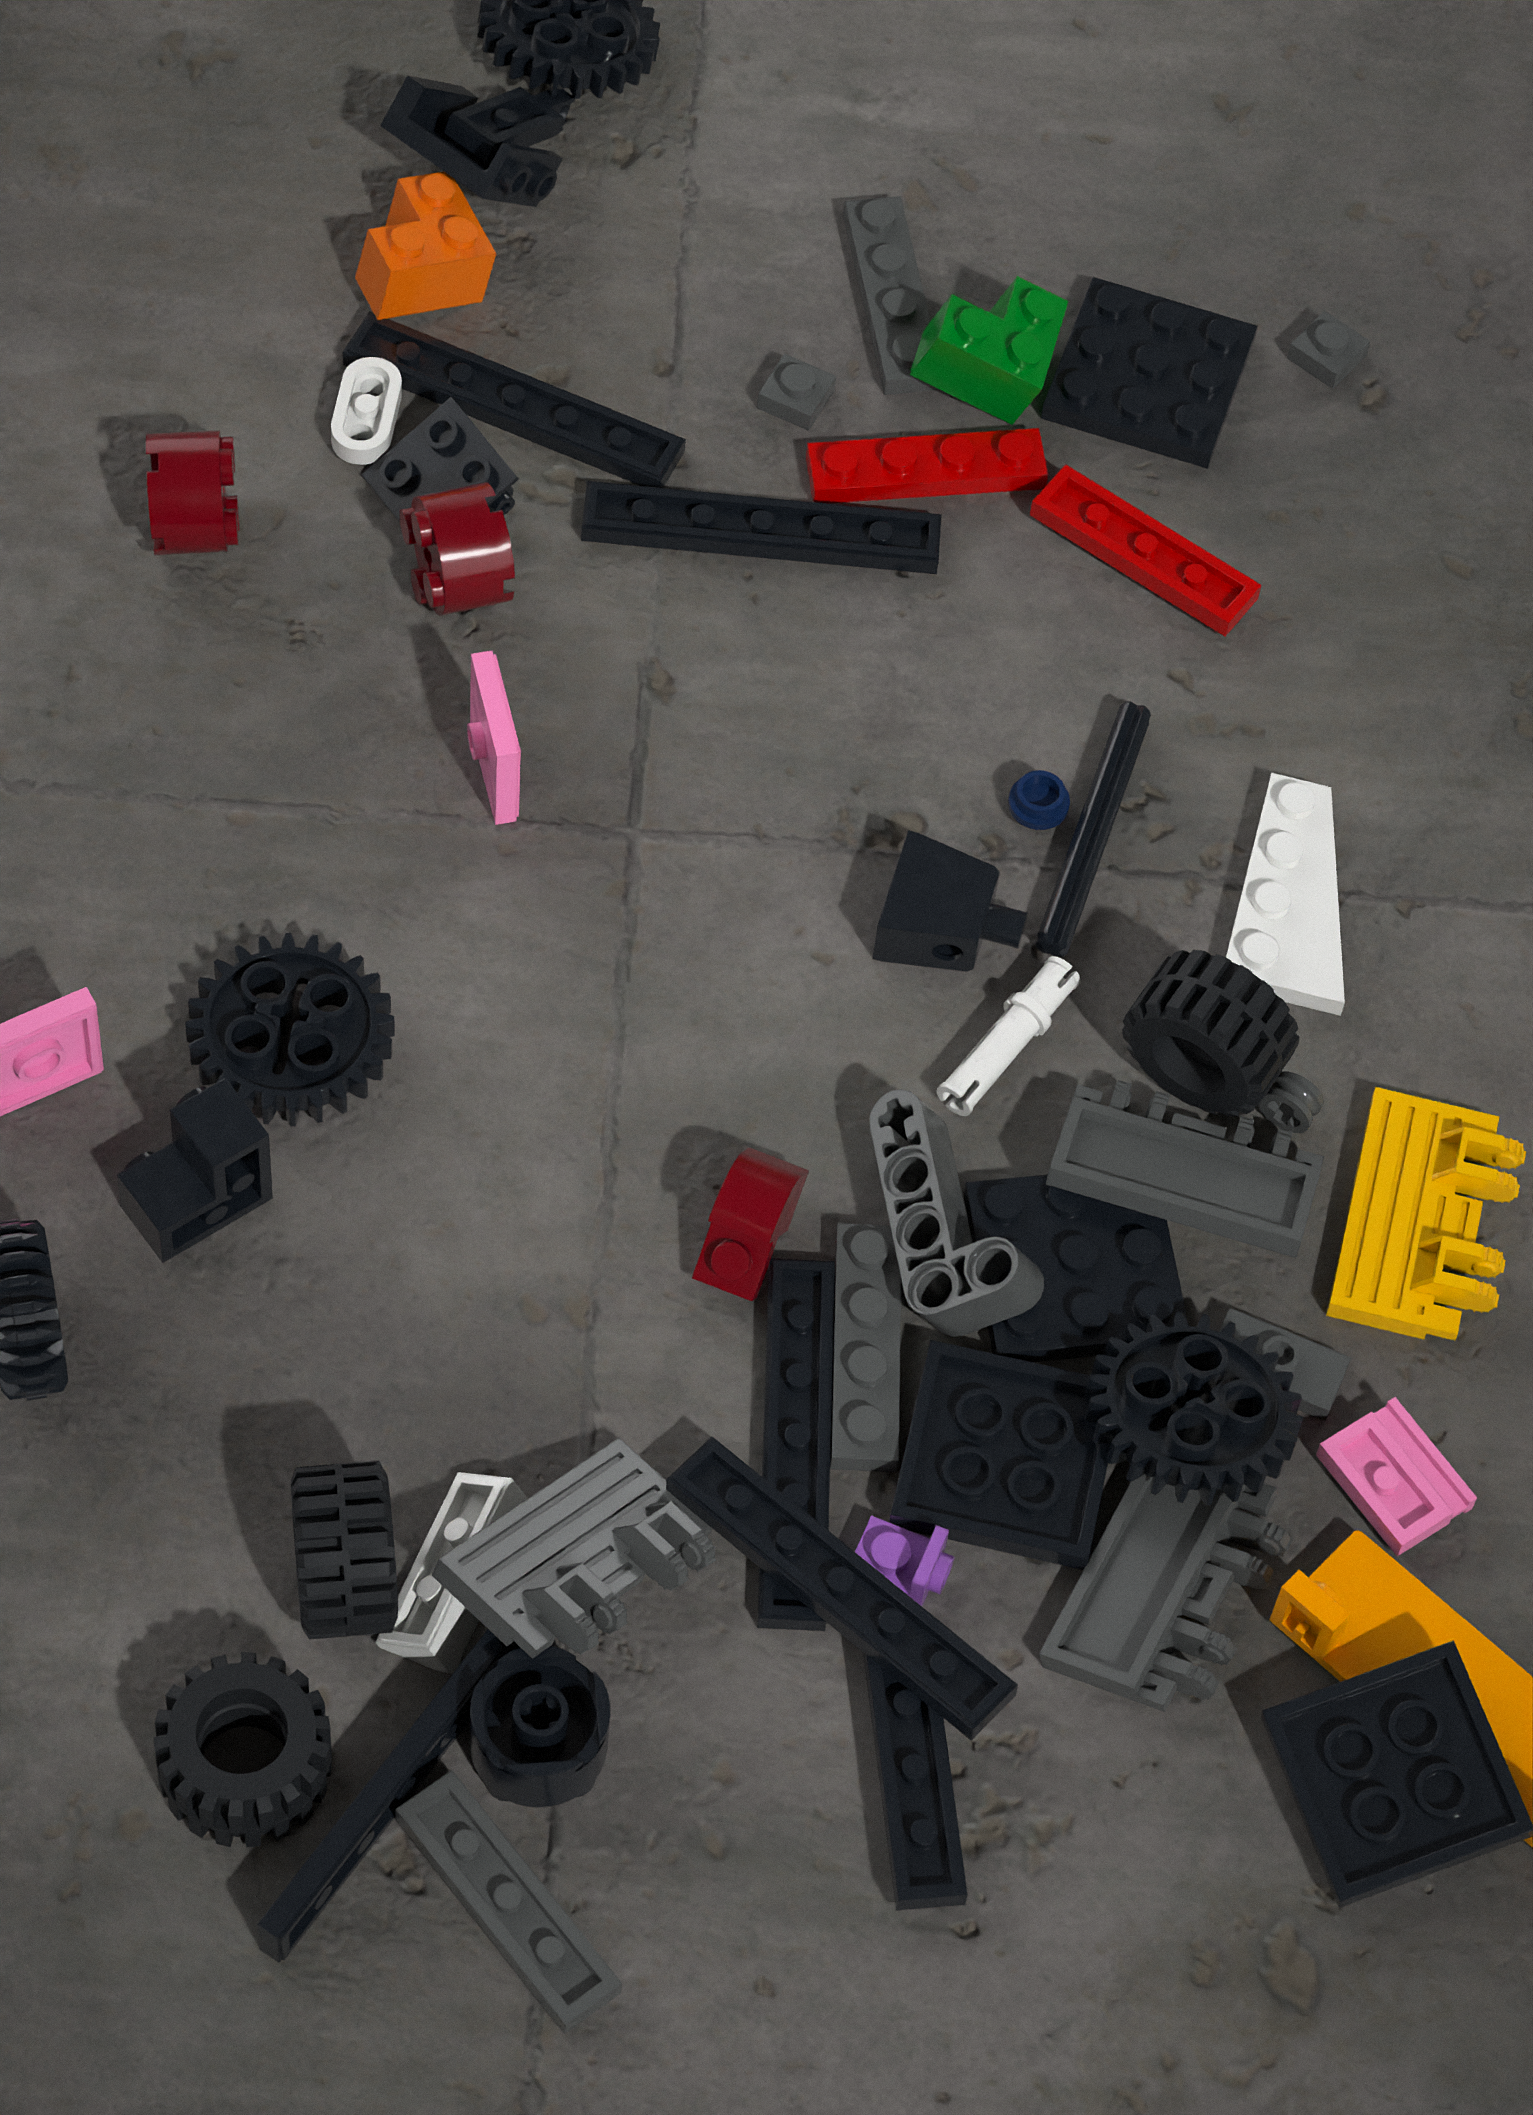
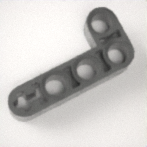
(939, 1208)

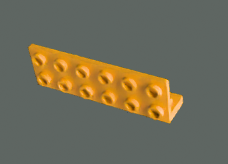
(1372, 1611)

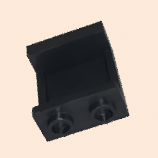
(419, 120)

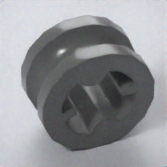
(1292, 1102)

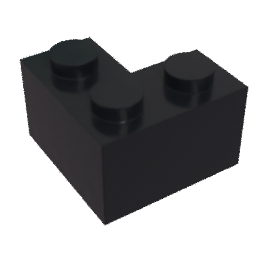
(204, 1177)

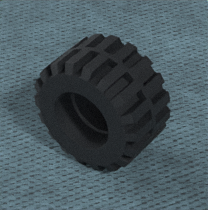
(1210, 1032)
(344, 1549)
(235, 1698)

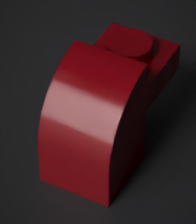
(746, 1222)

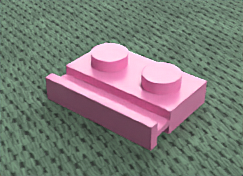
(1396, 1476)

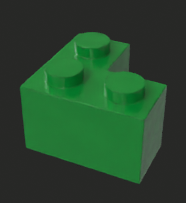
(992, 356)

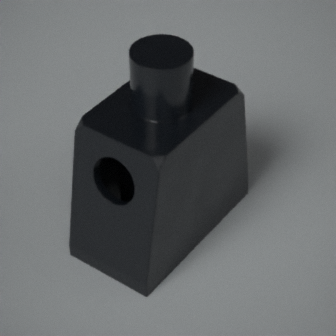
(942, 909)

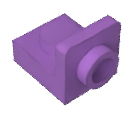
(906, 1557)

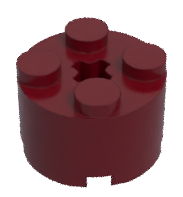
(189, 492)
(458, 549)

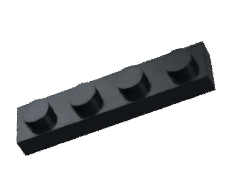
(915, 1795)

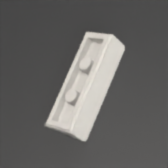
(431, 1621)

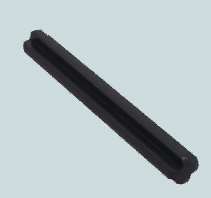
(1093, 829)

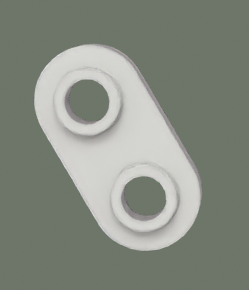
(364, 415)

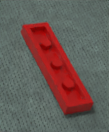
(926, 466)
(1145, 550)

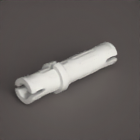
(1024, 1016)

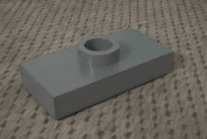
(1315, 1367)

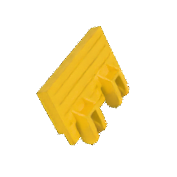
(1412, 1224)

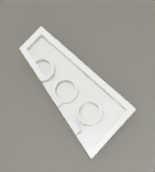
(1290, 899)

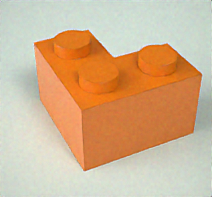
(427, 252)

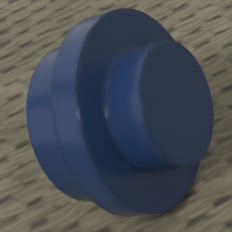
(1039, 800)

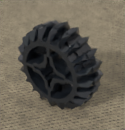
(29, 1316)

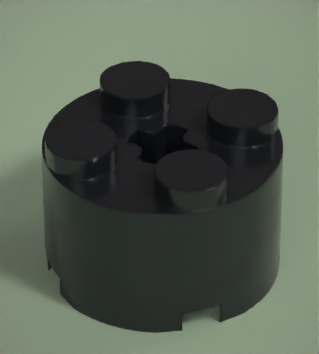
(530, 1763)

